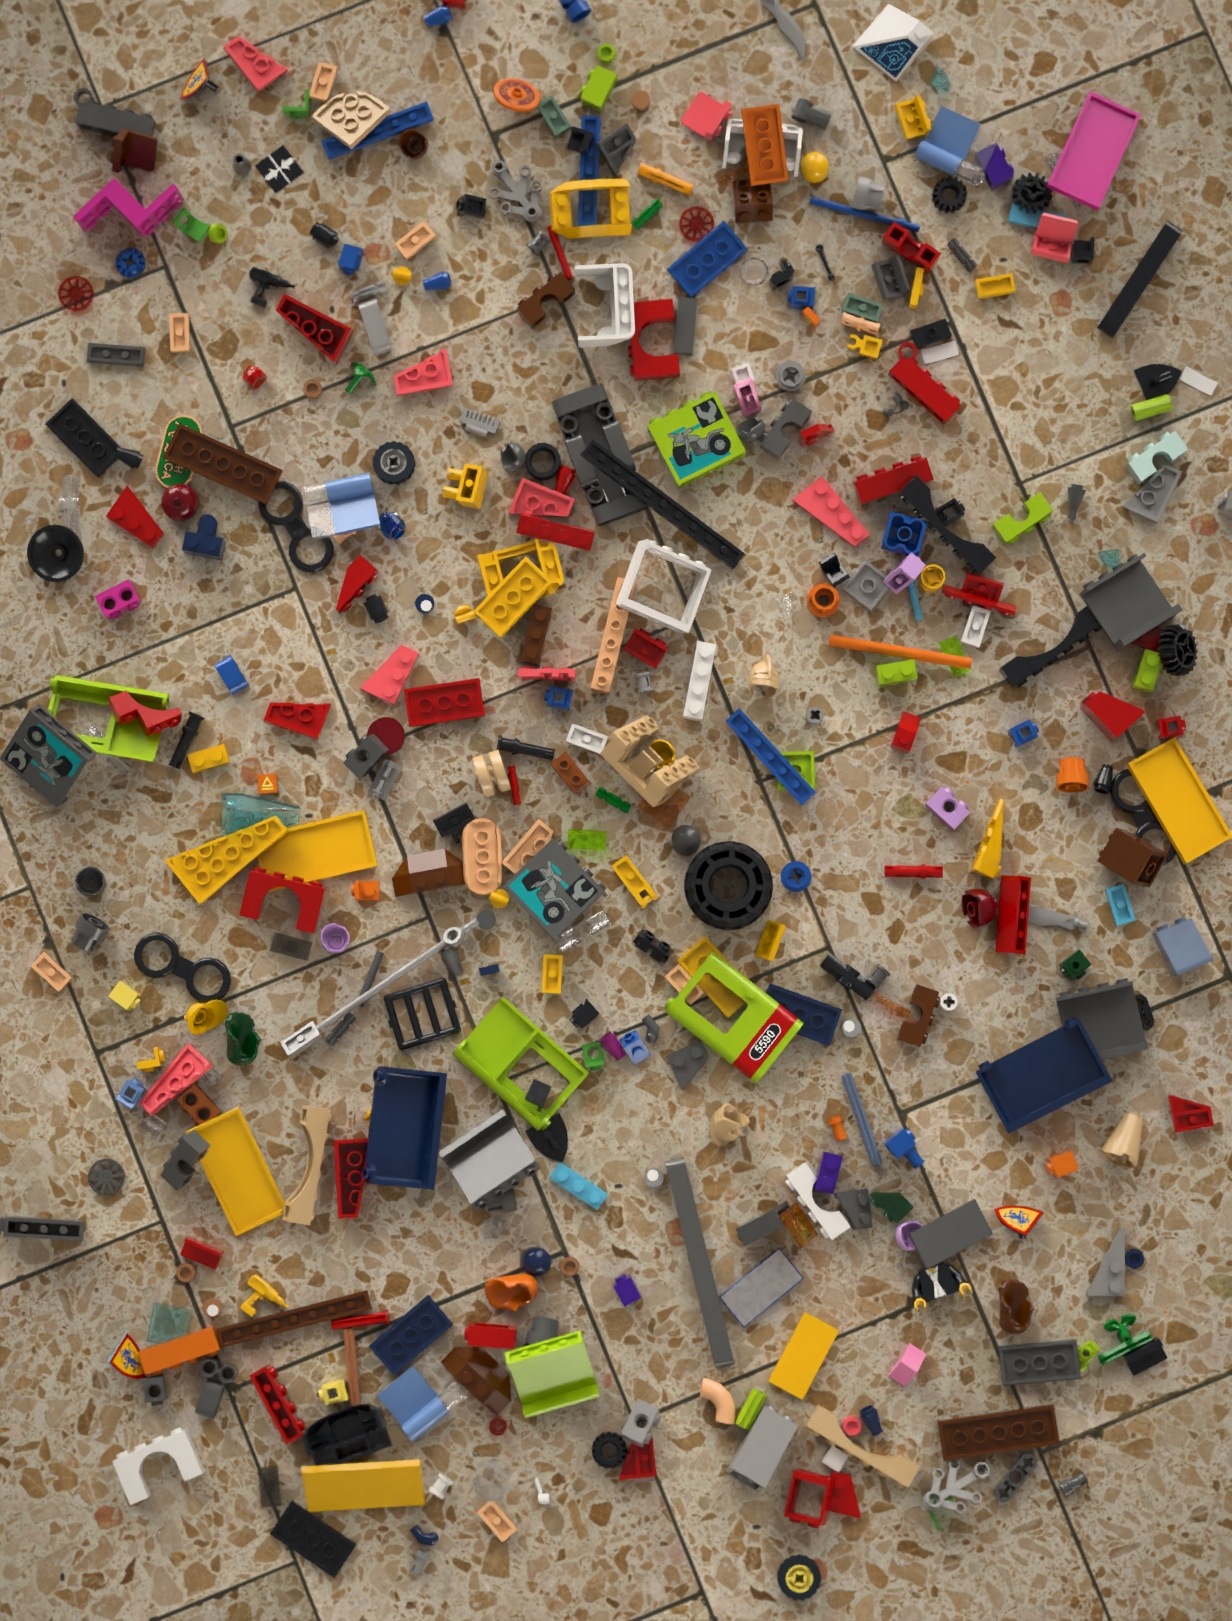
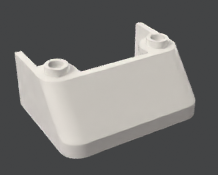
(735, 141)
(620, 283)

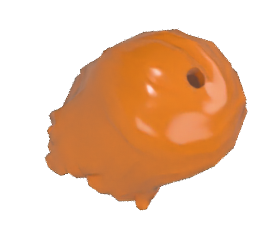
(511, 1291)

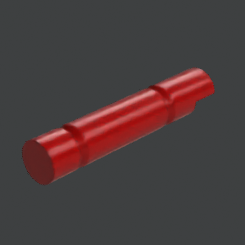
(514, 785)

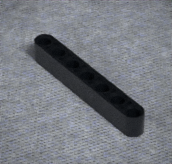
(1140, 279)

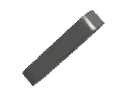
(1002, 1485)

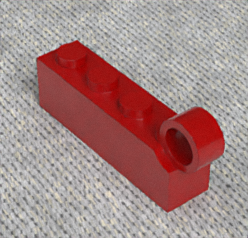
(922, 387)

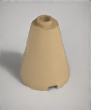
(1124, 1141)

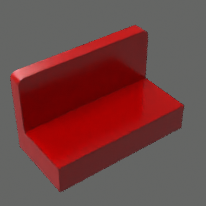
(201, 1253)

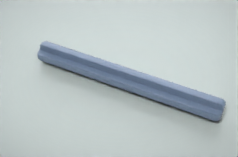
(861, 1119)

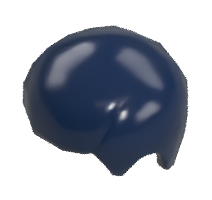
(535, 1261)

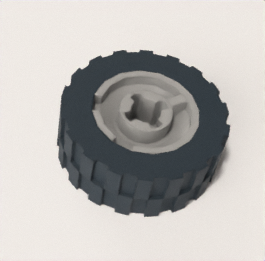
(404, 458)

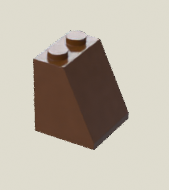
(1132, 858)

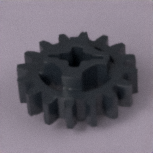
(1026, 199)

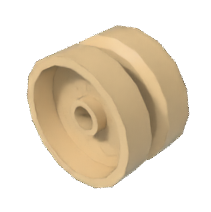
(491, 773)

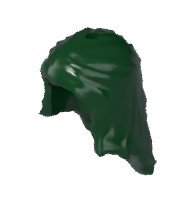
(241, 1039)

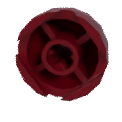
(180, 502)
(979, 906)

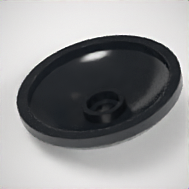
(43, 556)

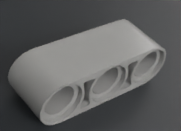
(375, 327)

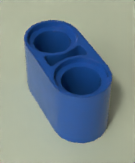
(231, 675)

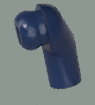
(422, 1538)

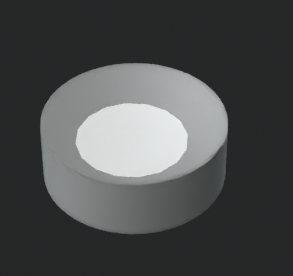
(851, 1027)
(654, 1177)

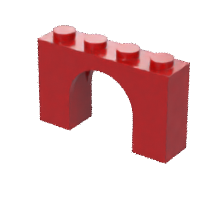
(646, 365)
(310, 896)

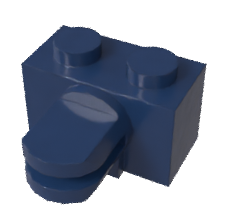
(204, 541)

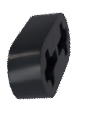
(1147, 1012)

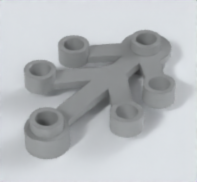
(517, 194)
(953, 1488)

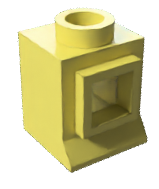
(333, 1392)

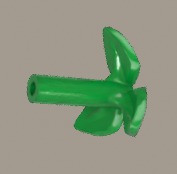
(360, 373)
(1123, 1333)

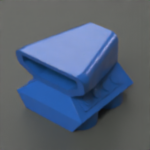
(904, 534)

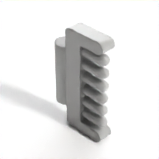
(479, 427)

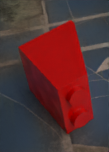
(1110, 714)

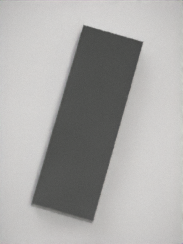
(685, 326)
(116, 354)

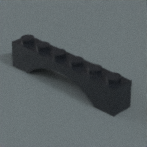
(919, 496)
(1022, 667)

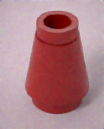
(564, 479)

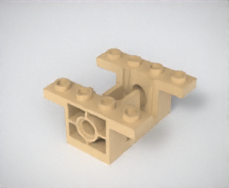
(639, 770)

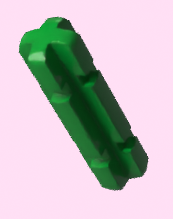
(647, 214)
(613, 800)

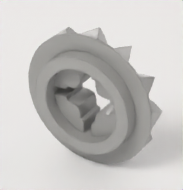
(793, 368)

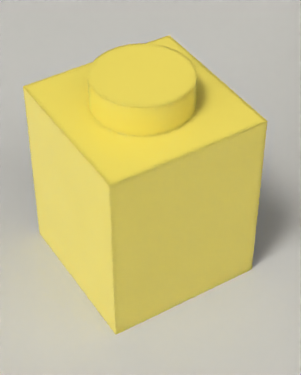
(125, 996)

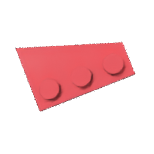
(255, 66)
(425, 376)
(540, 500)
(547, 673)
(391, 675)

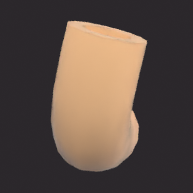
(720, 1398)

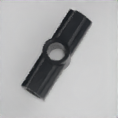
(847, 976)

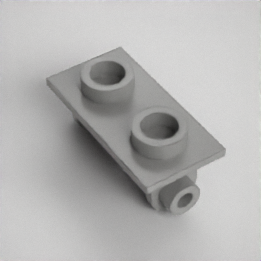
(384, 779)

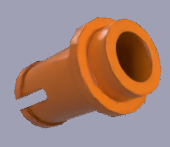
(837, 1127)

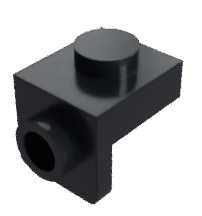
(833, 570)

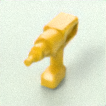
(262, 1290)

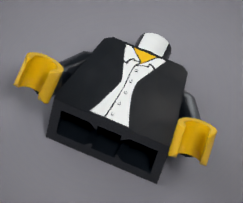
(936, 1283)

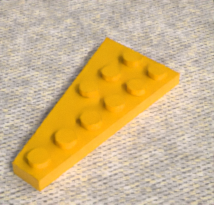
(218, 861)

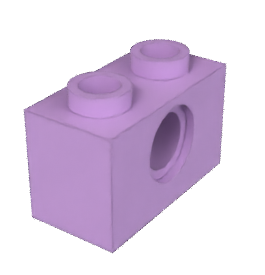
(904, 573)
(952, 819)

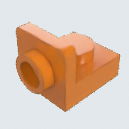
(366, 890)

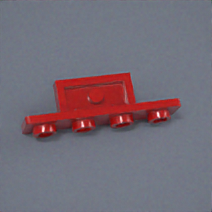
(980, 591)

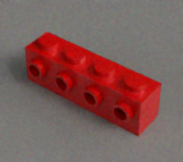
(891, 480)
(1013, 914)
(277, 1403)

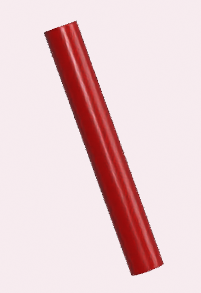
(560, 254)

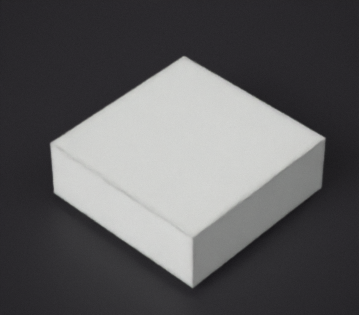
(742, 373)
(834, 1458)

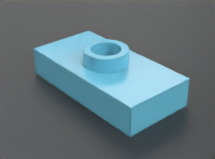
(1120, 904)

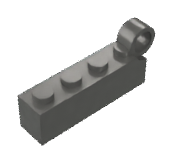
(109, 119)
(42, 1228)

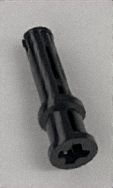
(189, 731)
(515, 746)

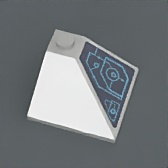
(893, 41)

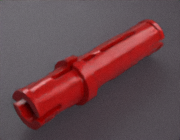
(914, 871)

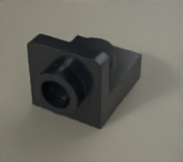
(471, 206)
(781, 278)

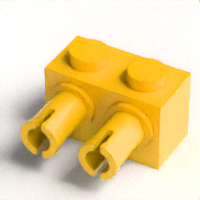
(471, 486)

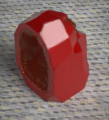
(254, 377)

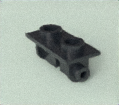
(647, 940)

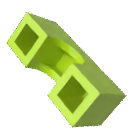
(1037, 511)

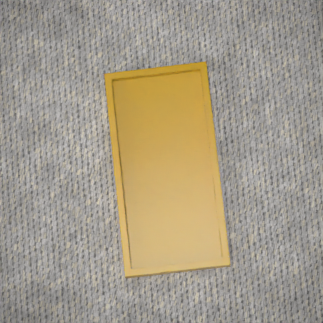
(1179, 800)
(322, 849)
(239, 1172)
(363, 1485)

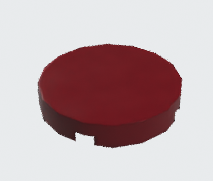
(389, 733)

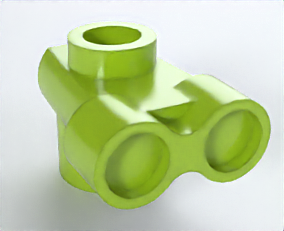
(1084, 1357)

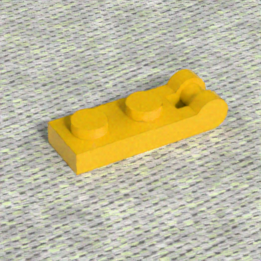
(634, 881)

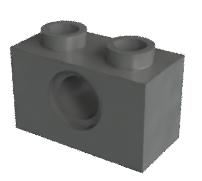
(375, 751)

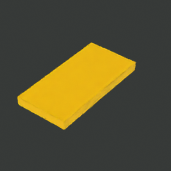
(513, 597)
(720, 994)
(803, 1355)

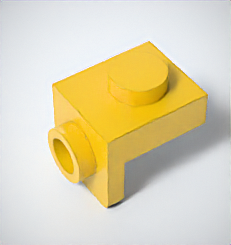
(148, 1065)

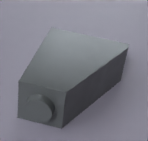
(761, 1224)

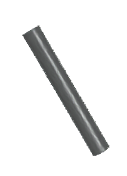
(371, 974)

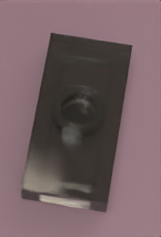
(291, 946)
(269, 1486)

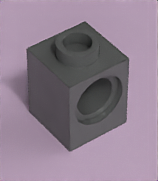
(158, 1381)

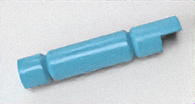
(915, 601)

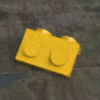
(913, 118)

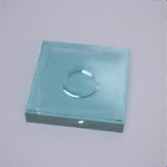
(168, 1323)

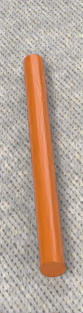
(900, 651)

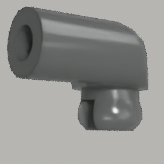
(652, 1030)

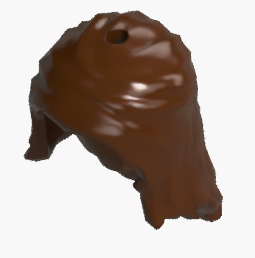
(1014, 1307)

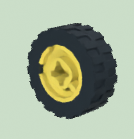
(799, 1577)

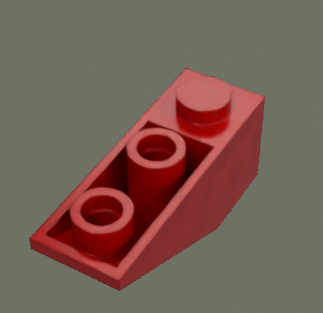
(355, 580)

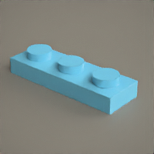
(578, 1186)

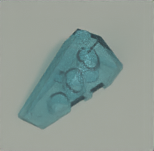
(244, 810)

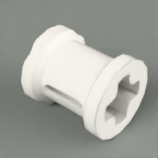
(944, 1006)
(440, 1485)

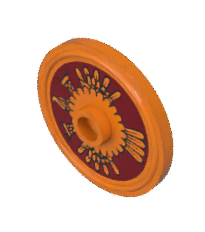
(516, 95)

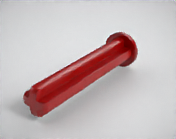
(362, 1320)

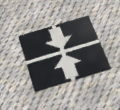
(279, 169)

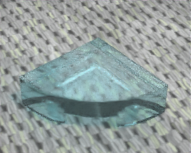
(940, 79)
(1110, 557)

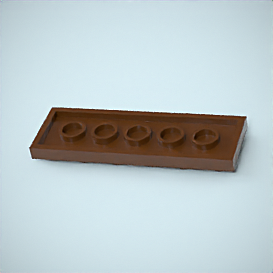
(223, 464)
(998, 1432)

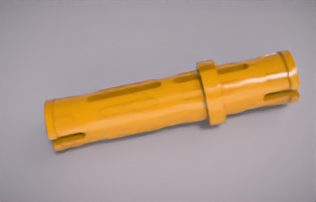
(661, 177)

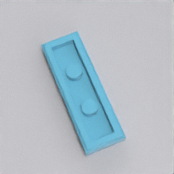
(1027, 219)

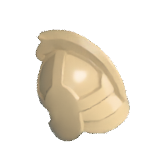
(764, 675)
(726, 1125)

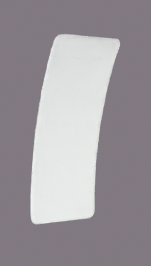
(940, 352)
(1198, 381)

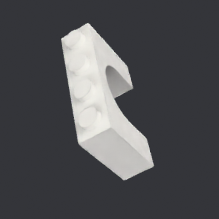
(177, 1445)

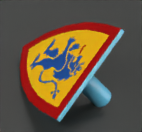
(127, 1360)

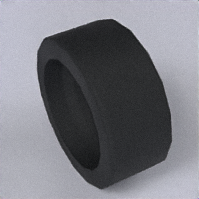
(542, 447)

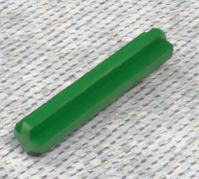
(1125, 1348)

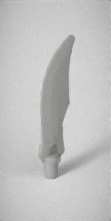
(787, 25)
(1048, 917)

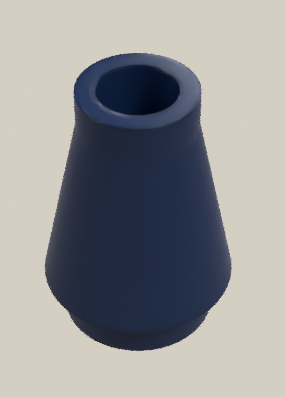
(870, 1418)

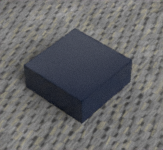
(489, 969)

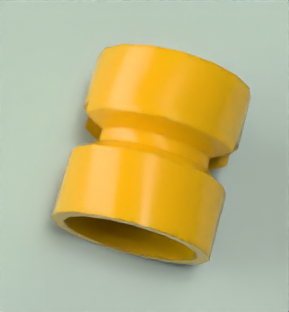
(931, 578)

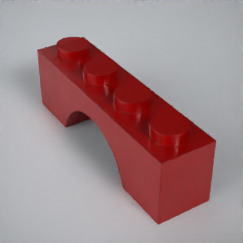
(555, 532)

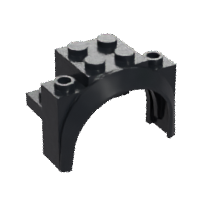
(347, 1435)

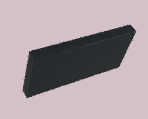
(84, 437)
(313, 1539)

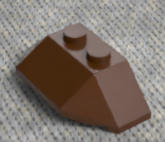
(428, 872)
(480, 1376)

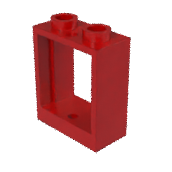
(491, 1335)
(796, 1517)

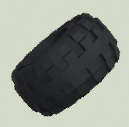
(720, 914)

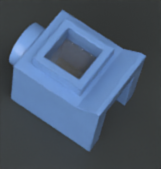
(131, 1093)

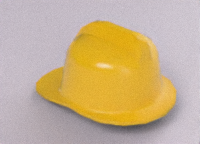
(205, 1016)

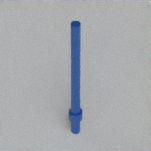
(864, 214)

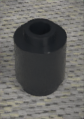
(324, 235)
(376, 608)

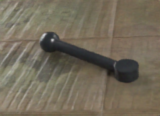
(819, 248)

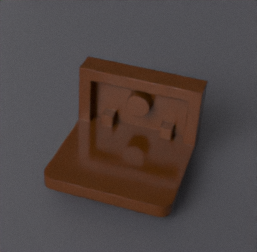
(133, 150)
(752, 202)

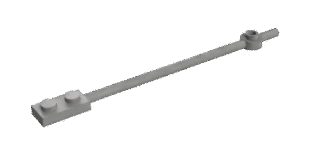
(311, 1033)

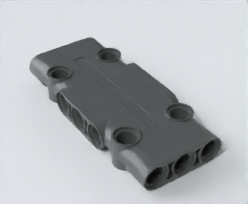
(583, 411)

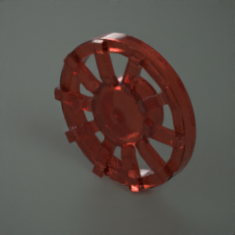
(696, 223)
(75, 293)

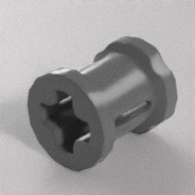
(544, 240)
(878, 975)

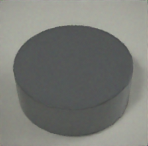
(486, 919)

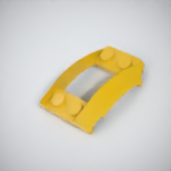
(618, 209)
(547, 558)

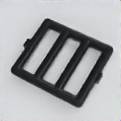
(419, 1038)

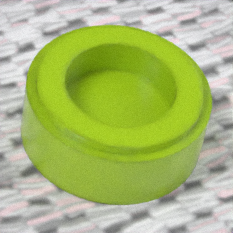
(606, 53)
(217, 233)

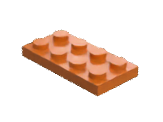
(764, 144)

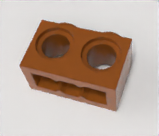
(570, 773)
(203, 1102)

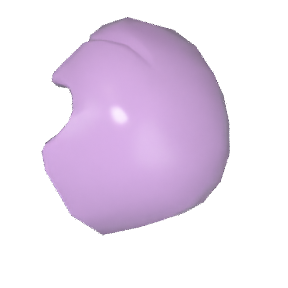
(334, 938)
(902, 1234)

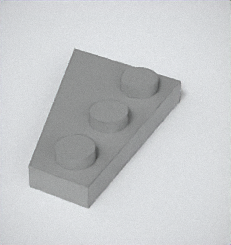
(1155, 494)

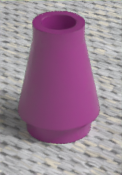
(611, 1044)

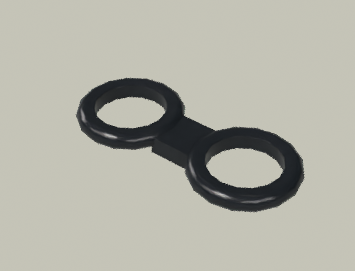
(297, 530)
(1141, 813)
(182, 967)

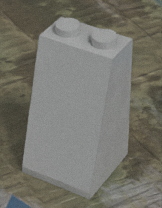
(762, 1448)

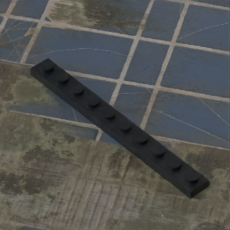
(662, 504)

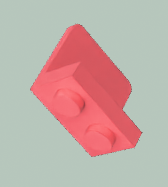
(707, 116)
(1054, 237)

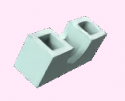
(1169, 446)

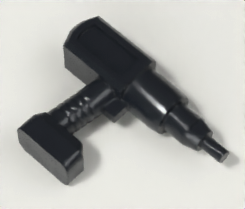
(265, 280)

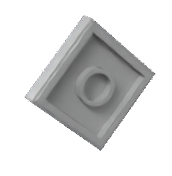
(866, 585)

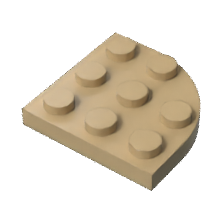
(351, 116)

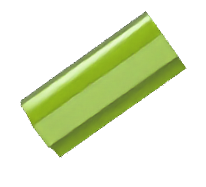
(1151, 407)
(751, 1408)

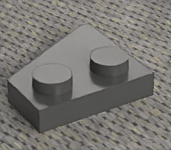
(687, 1062)
(856, 1208)

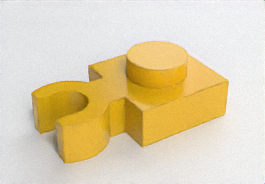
(868, 346)

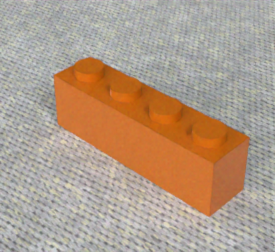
(180, 1350)

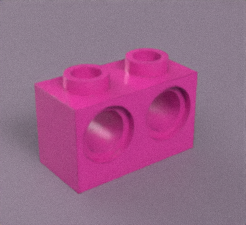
(116, 594)

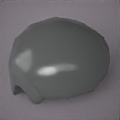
(750, 429)
(513, 456)
(686, 840)
(89, 881)

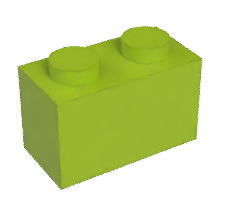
(598, 88)
(1146, 671)
(896, 673)

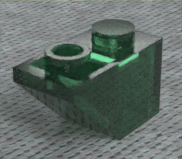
(893, 1204)

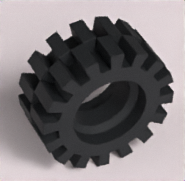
(955, 185)
(609, 1438)

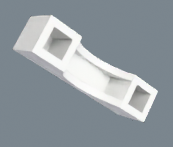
(699, 681)
(832, 1222)

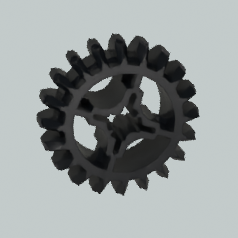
(1177, 650)

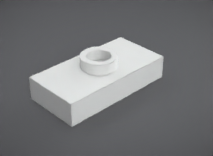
(975, 626)
(586, 738)

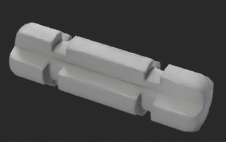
(368, 292)

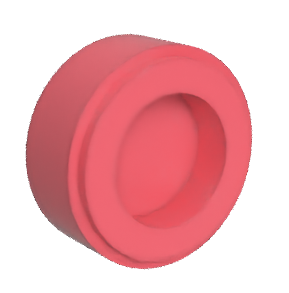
(851, 1426)

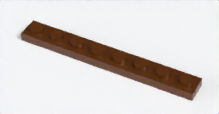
(294, 1318)

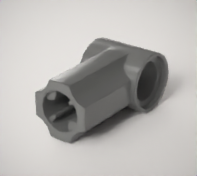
(807, 112)

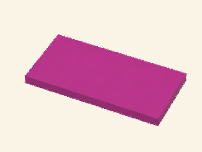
(1093, 151)

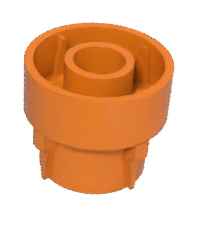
(827, 591)
(1072, 775)

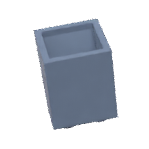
(1182, 946)

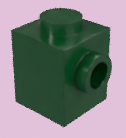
(1075, 965)

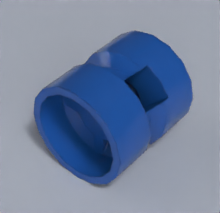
(576, 9)

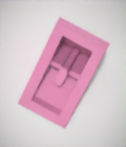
(747, 397)
(907, 1365)

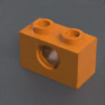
(1061, 1164)

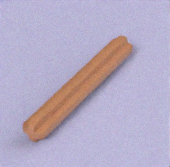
(351, 1365)

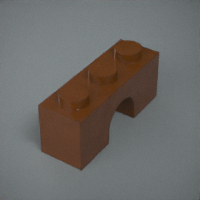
(556, 288)
(536, 635)
(926, 1000)

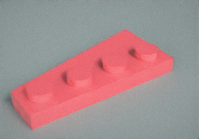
(828, 508)
(177, 1077)

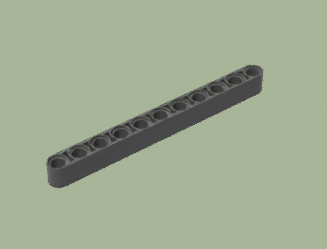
(699, 1262)

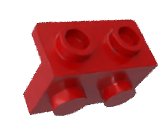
(646, 648)

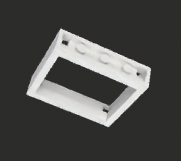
(682, 560)

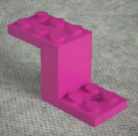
(129, 208)

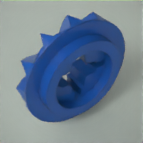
(133, 270)
(787, 872)

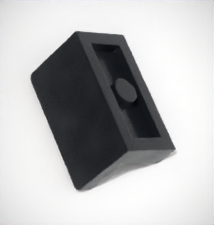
(1145, 1356)

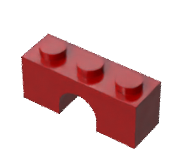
(920, 255)

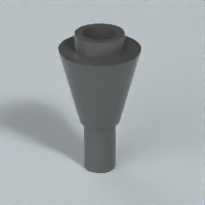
(1075, 496)

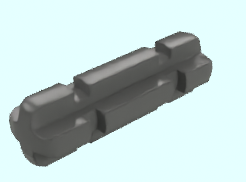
(962, 254)
(340, 1029)

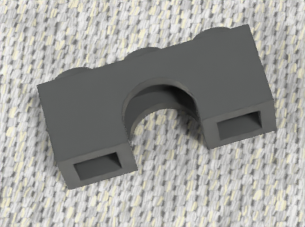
(793, 414)
(179, 1168)

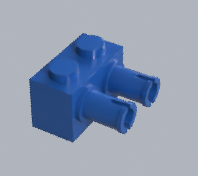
(902, 1144)

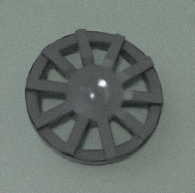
(106, 1177)

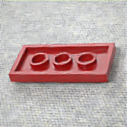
(444, 702)

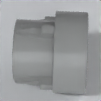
(868, 194)

